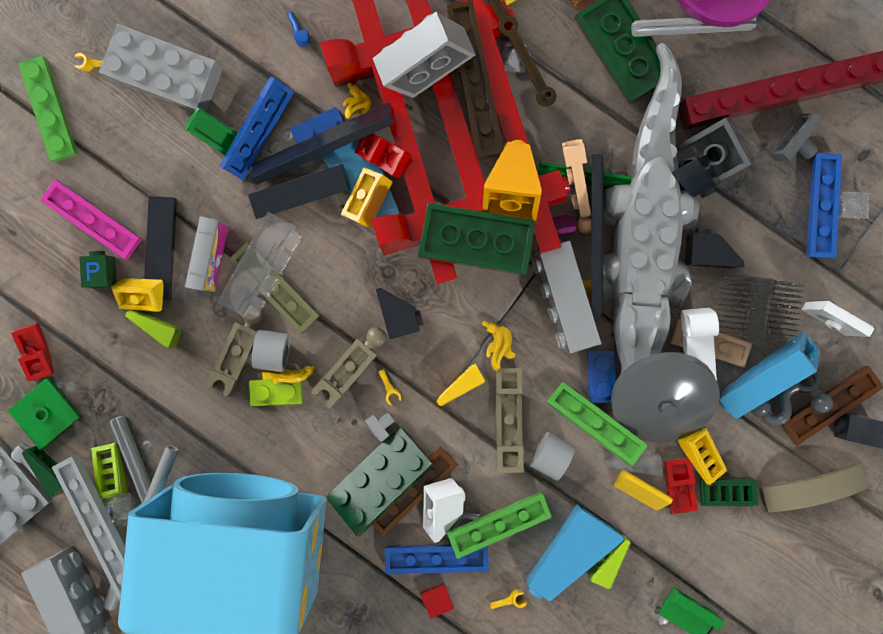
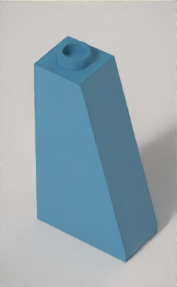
(353, 166)
(771, 376)
(572, 552)

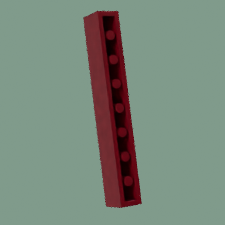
(781, 90)

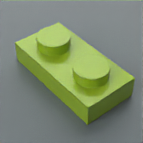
(266, 393)

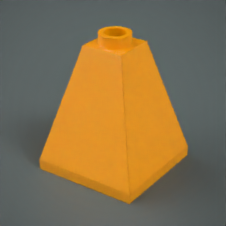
(513, 183)

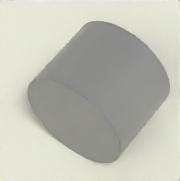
(271, 350)
(552, 456)

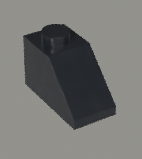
(698, 177)
(710, 251)
(398, 315)
(859, 430)

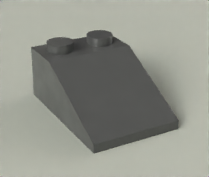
(721, 145)

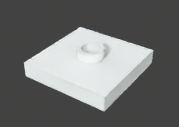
(838, 318)

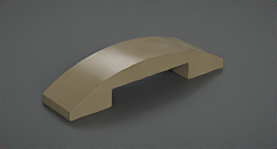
(509, 420)
(815, 490)

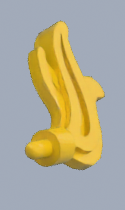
(359, 104)
(500, 346)
(288, 375)

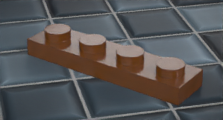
(845, 397)
(443, 467)

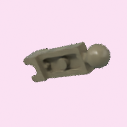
(235, 355)
(350, 366)

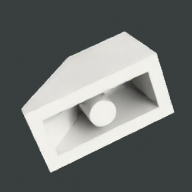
(441, 507)

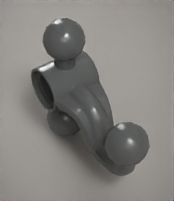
(820, 403)

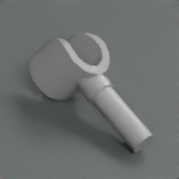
(18, 457)

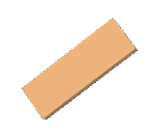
(726, 347)

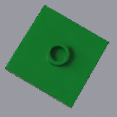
(44, 413)

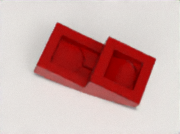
(383, 154)
(34, 352)
(679, 485)

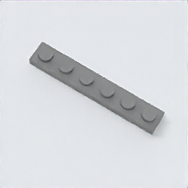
(93, 518)

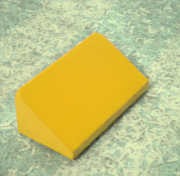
(367, 197)
(139, 294)
(642, 490)

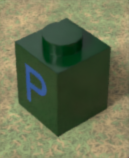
(97, 270)

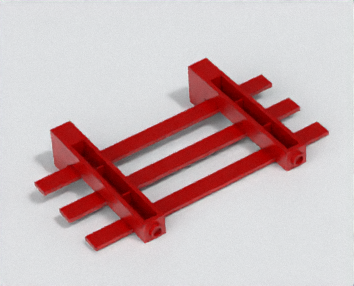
(355, 62)

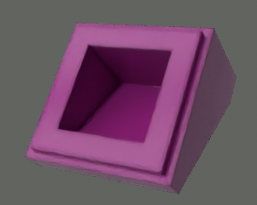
(564, 225)

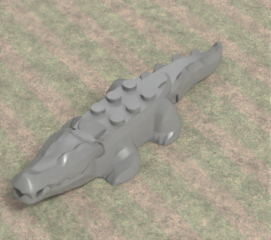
(648, 225)

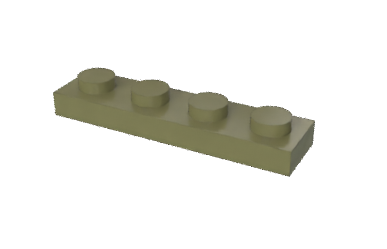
(285, 299)

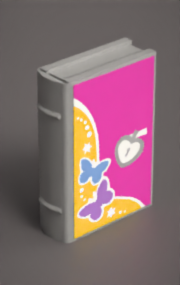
(207, 254)

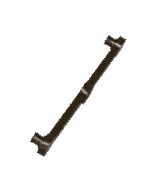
(546, 95)

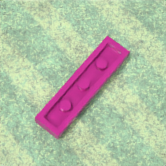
(91, 219)

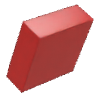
(437, 600)

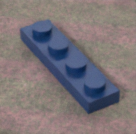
(256, 128)
(824, 205)
(433, 559)

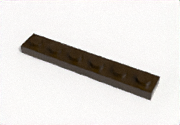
(477, 86)

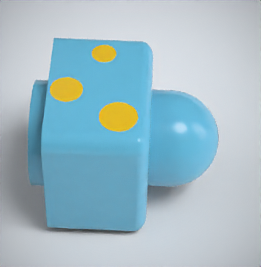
(222, 557)

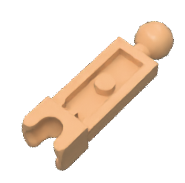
(575, 156)

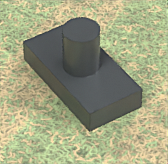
(797, 139)

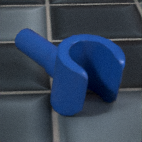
(301, 36)

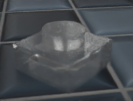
(854, 205)

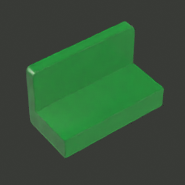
(689, 613)

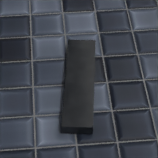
(299, 191)
(161, 241)

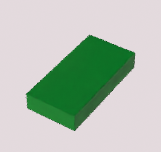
(210, 131)

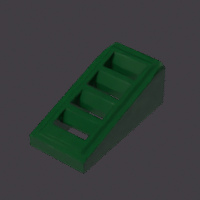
(42, 465)
(751, 492)

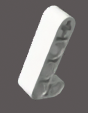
(698, 334)

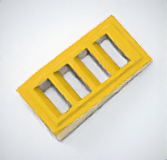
(467, 381)
(690, 446)

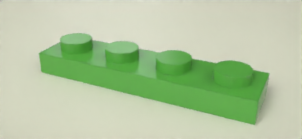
(48, 109)
(597, 424)
(498, 525)

